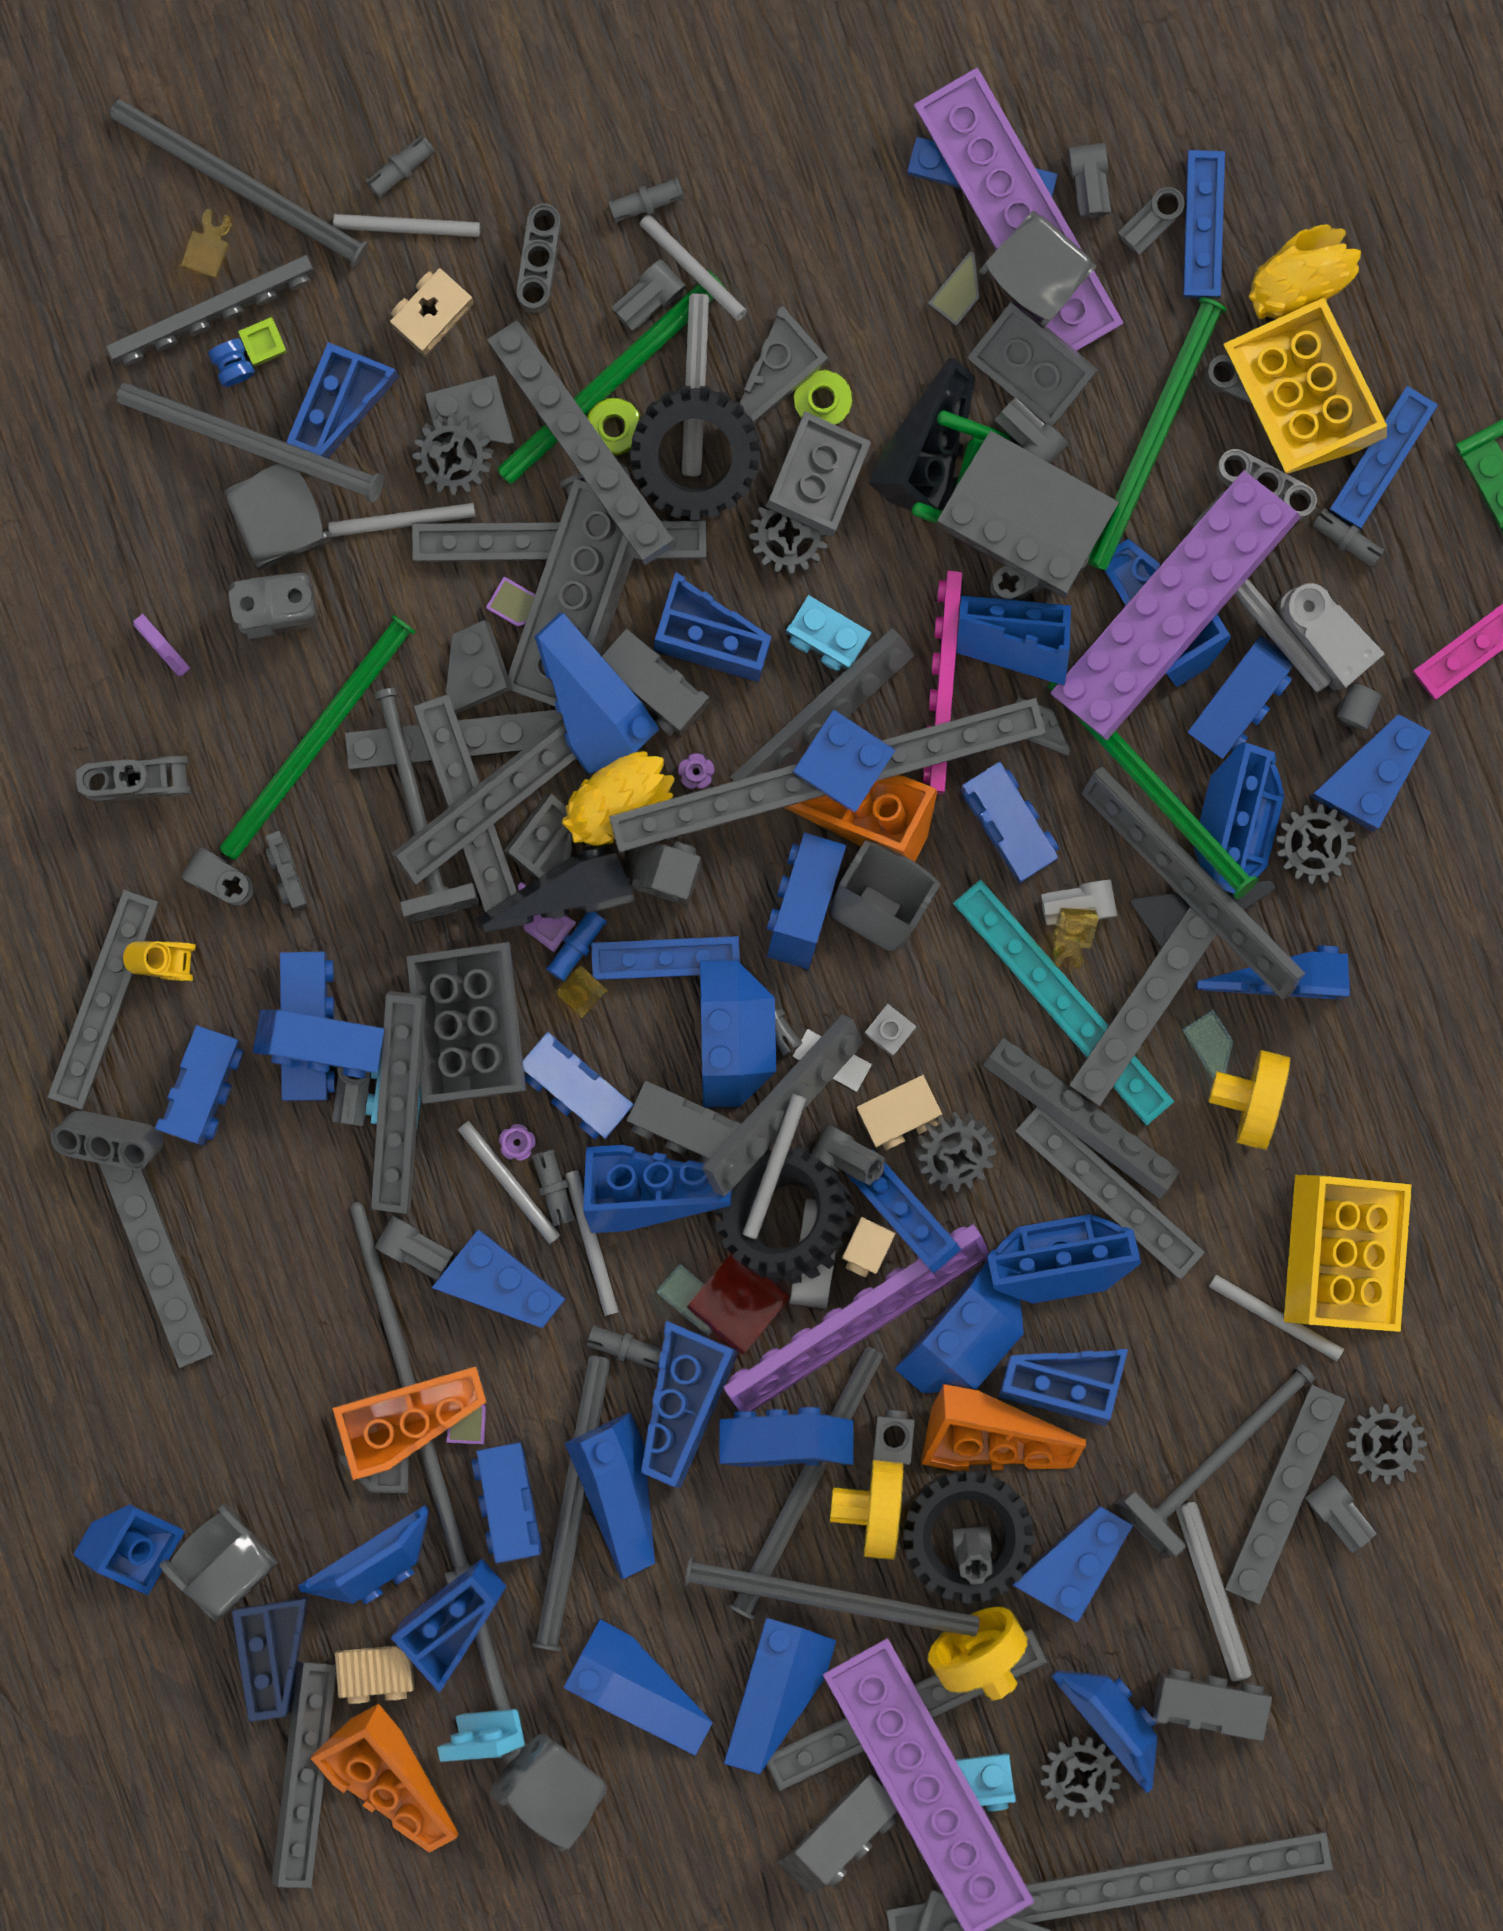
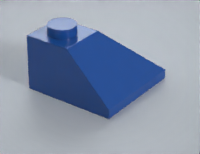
(129, 1547)

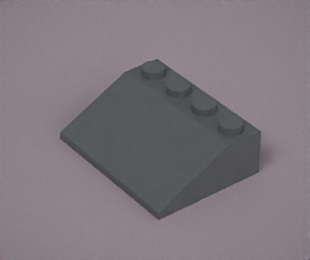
(1027, 514)
(468, 1023)

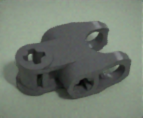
(153, 779)

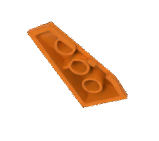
(892, 814)
(397, 1423)
(982, 1430)
(381, 1769)

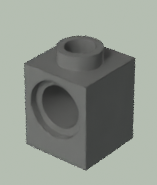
(901, 1453)

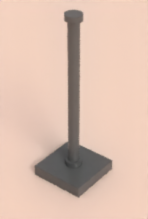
(438, 899)
(1152, 1522)

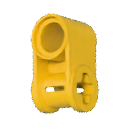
(165, 959)

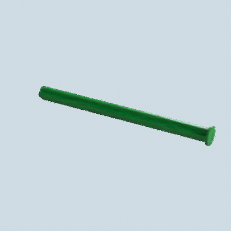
(605, 382)
(1156, 431)
(316, 738)
(1175, 811)

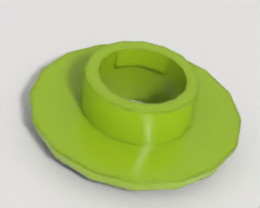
(832, 382)
(615, 408)

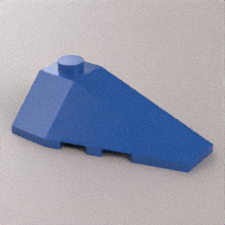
(642, 1189)

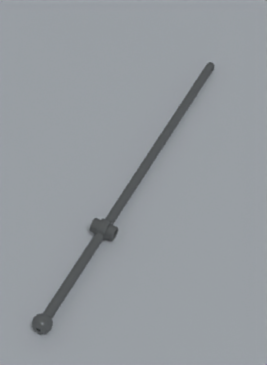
(428, 1455)

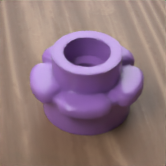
(686, 768)
(507, 1138)

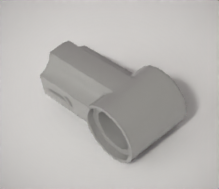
(1088, 896)

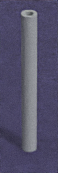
(406, 225)
(693, 267)
(401, 520)
(774, 1166)
(509, 1183)
(591, 1245)
(1275, 1317)

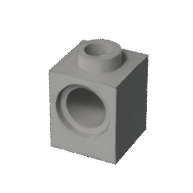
(890, 1030)

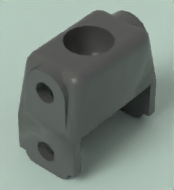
(1039, 267)
(276, 516)
(278, 604)
(883, 896)
(220, 1563)
(550, 1791)

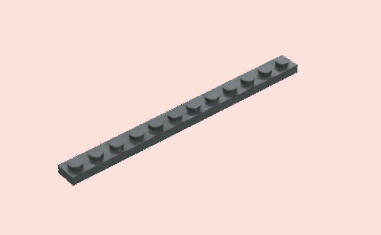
(783, 788)
(1159, 1879)

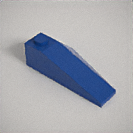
(1129, 572)
(597, 707)
(1324, 977)
(611, 1476)
(630, 1684)
(779, 1686)

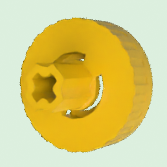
(1256, 1098)
(874, 1508)
(982, 1659)

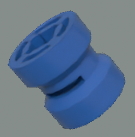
(231, 362)

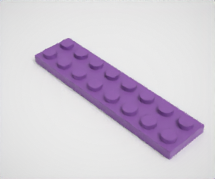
(1006, 189)
(1175, 604)
(850, 1325)
(928, 1788)

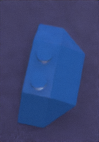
(1243, 810)
(735, 1033)
(1063, 1258)
(965, 1338)
(373, 1563)
(1115, 1719)

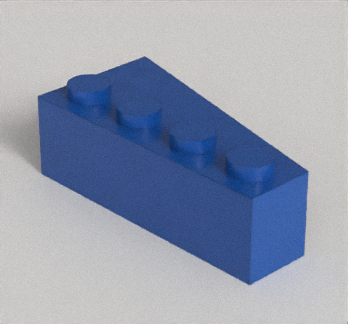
(684, 1399)

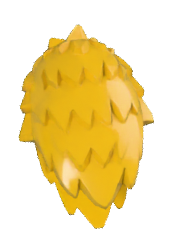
(1304, 271)
(614, 789)

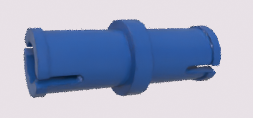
(576, 945)

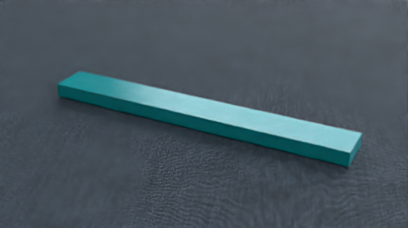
(1056, 994)

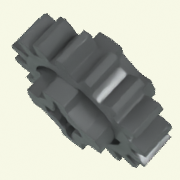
(466, 457)
(771, 537)
(1303, 831)
(946, 1142)
(1397, 1455)
(1064, 1785)

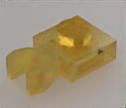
(206, 250)
(1073, 931)

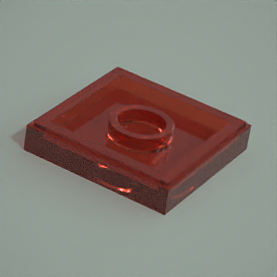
(737, 1304)

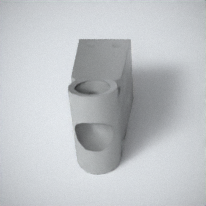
(1328, 633)

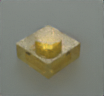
(581, 991)

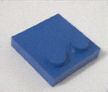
(843, 761)

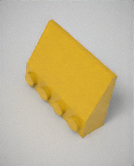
(1307, 388)
(1347, 1253)

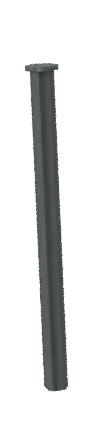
(239, 182)
(251, 441)
(807, 1482)
(571, 1512)
(831, 1598)

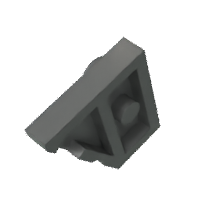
(479, 401)
(475, 668)
(542, 839)
(281, 859)

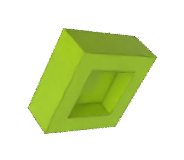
(262, 342)

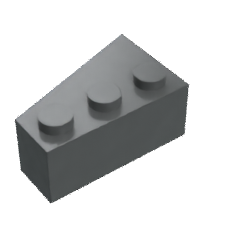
(656, 684)
(664, 871)
(679, 1122)
(1211, 1704)
(841, 1836)

